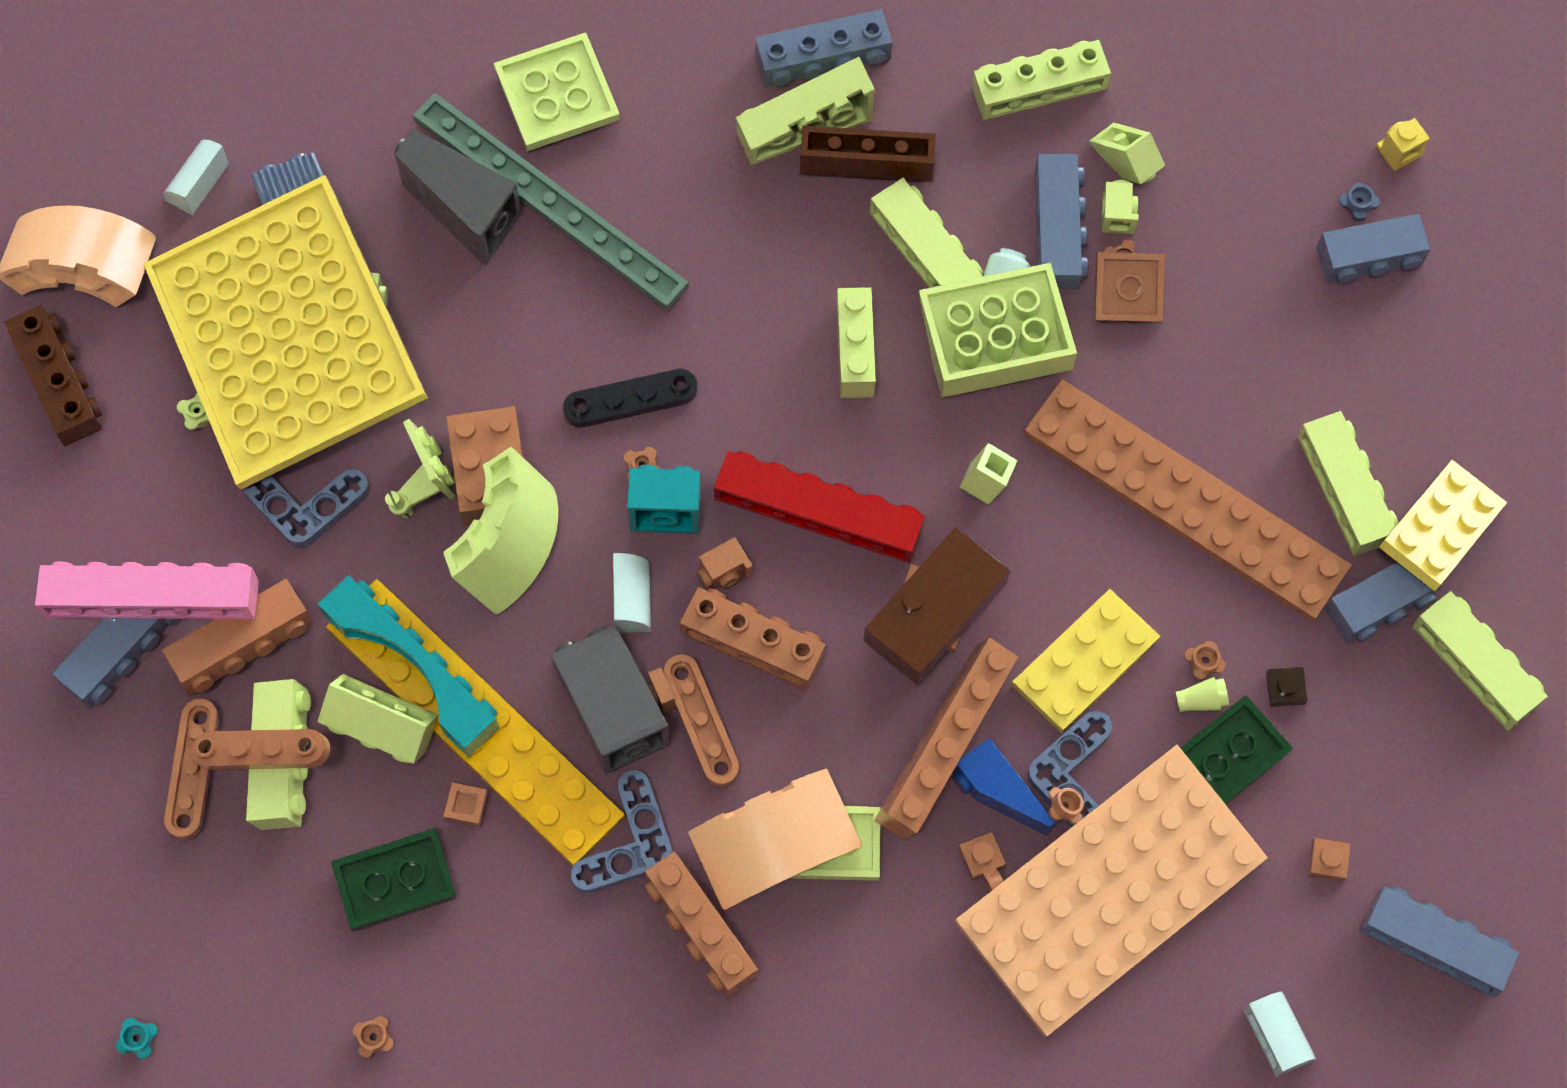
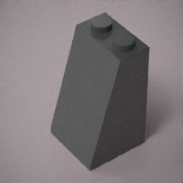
(459, 193)
(611, 698)

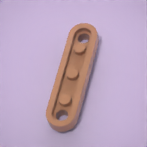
(701, 721)
(260, 749)
(188, 779)

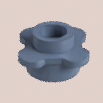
(1361, 192)

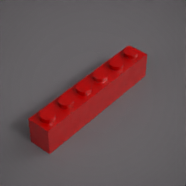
(819, 506)

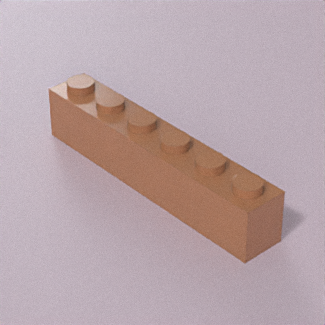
(946, 739)

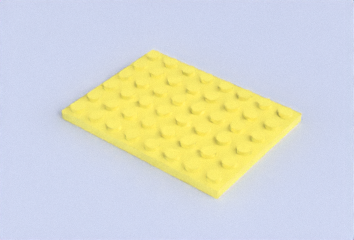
(284, 332)

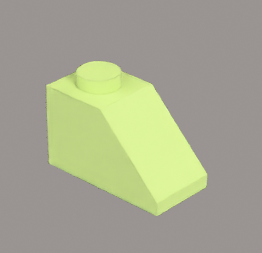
(1129, 152)

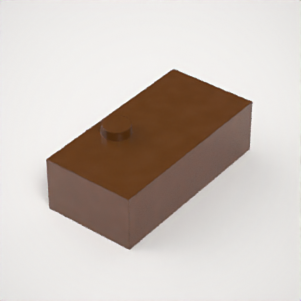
(936, 605)

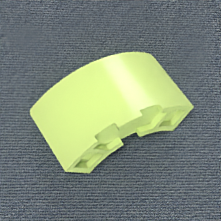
(512, 538)

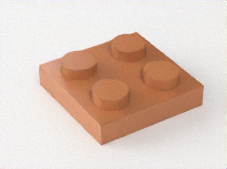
(1129, 287)

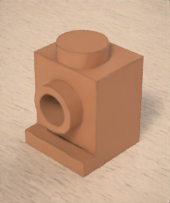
(724, 565)

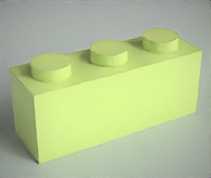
(855, 342)
(377, 719)

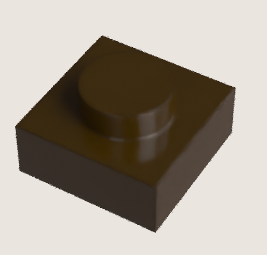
(1286, 686)

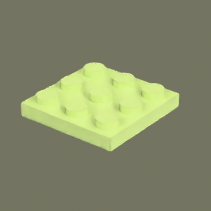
(556, 91)

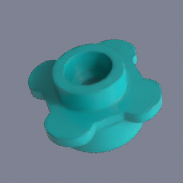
(129, 1029)

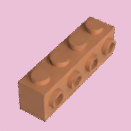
(753, 637)
(229, 644)
(701, 925)

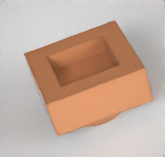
(661, 690)
(465, 804)
(1329, 859)

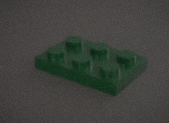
(1236, 749)
(393, 879)

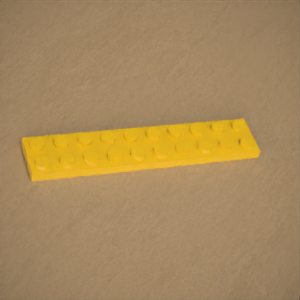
(514, 759)

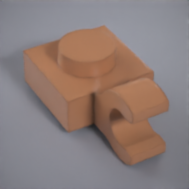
(983, 860)

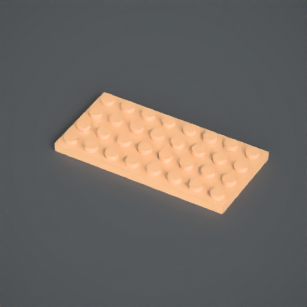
(1110, 890)

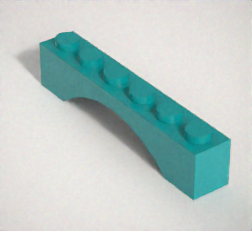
(360, 617)

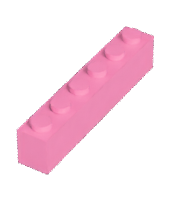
(147, 591)

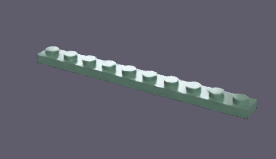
(554, 203)

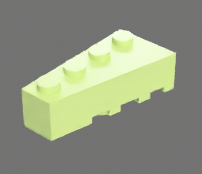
(831, 100)

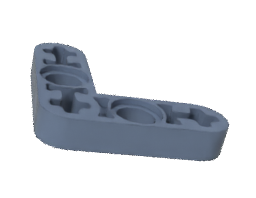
(307, 514)
(1061, 766)
(634, 851)

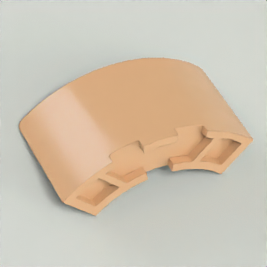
(77, 247)
(774, 838)

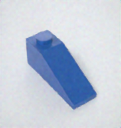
(997, 785)

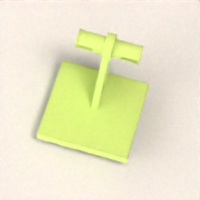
(427, 480)

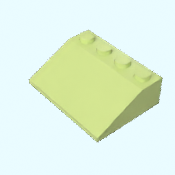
(997, 330)

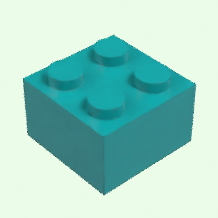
(664, 500)

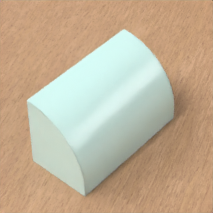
(197, 176)
(631, 593)
(1279, 1033)

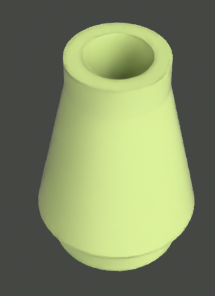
(1204, 696)

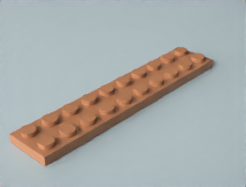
(1187, 500)

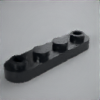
(630, 398)

